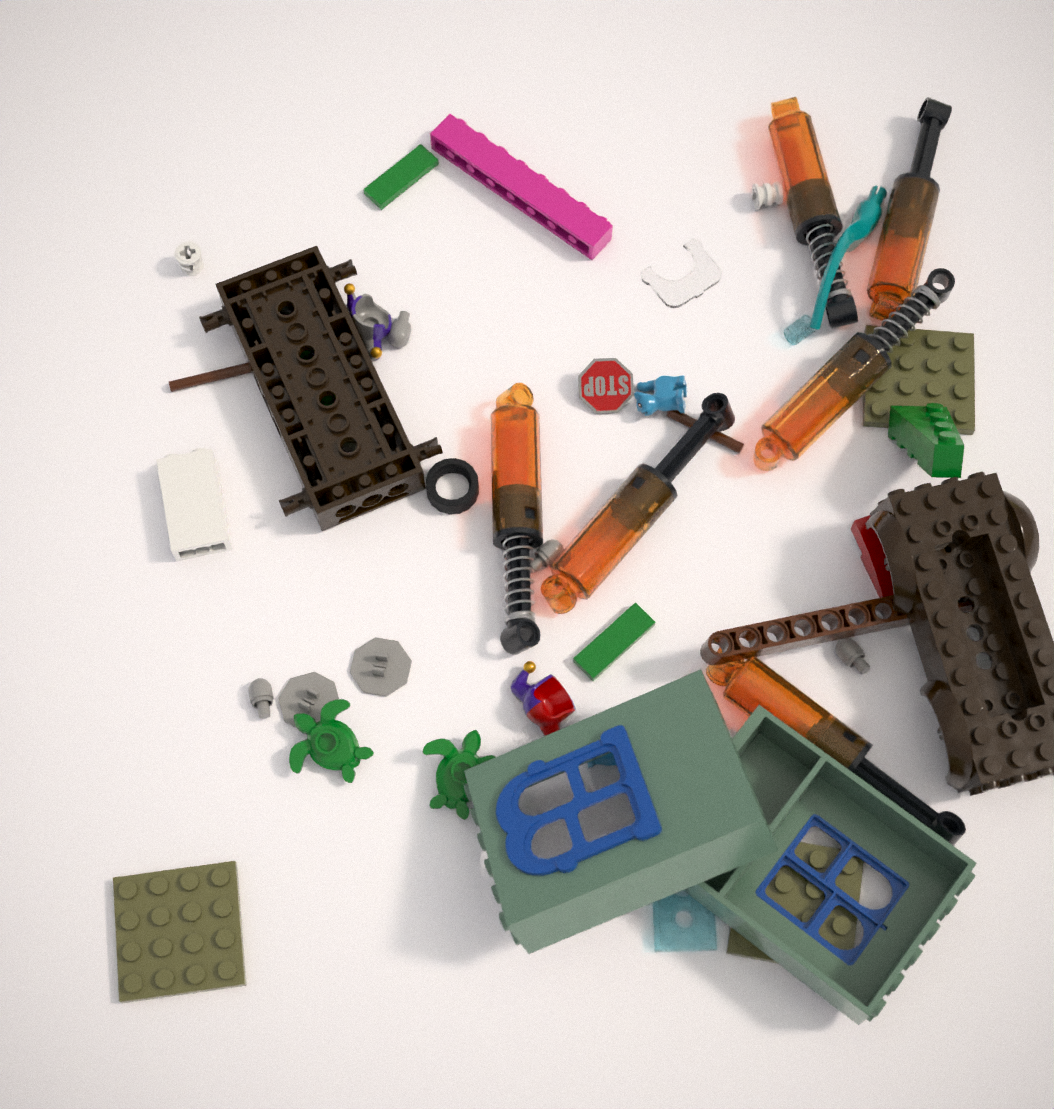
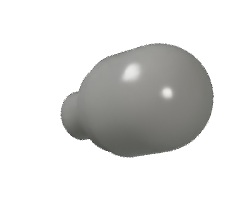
(400, 330)
(546, 554)
(852, 654)
(261, 696)

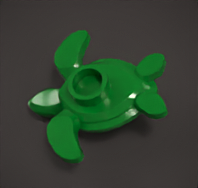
(328, 742)
(450, 771)

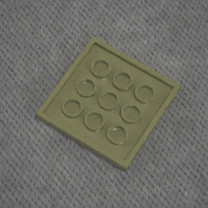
(926, 370)
(804, 898)
(178, 932)

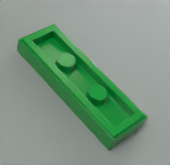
(401, 176)
(614, 641)

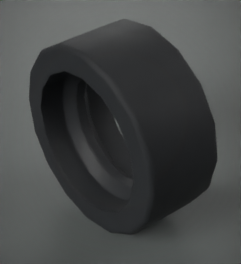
(449, 466)

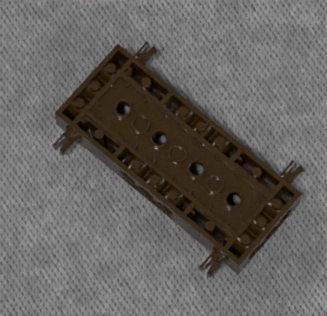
(332, 481)

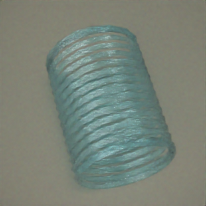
(799, 336)

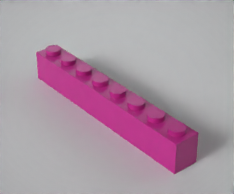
(521, 186)

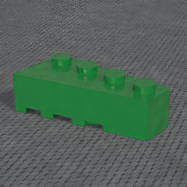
(929, 438)

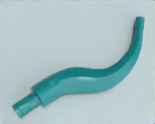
(863, 223)

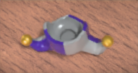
(369, 319)

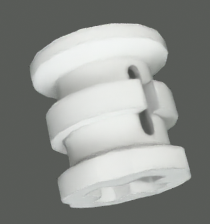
(767, 194)
(193, 258)

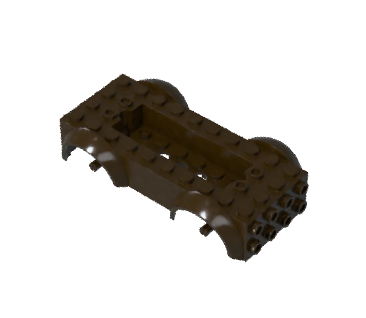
(978, 546)

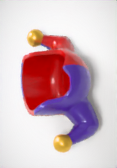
(545, 701)

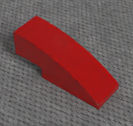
(872, 557)

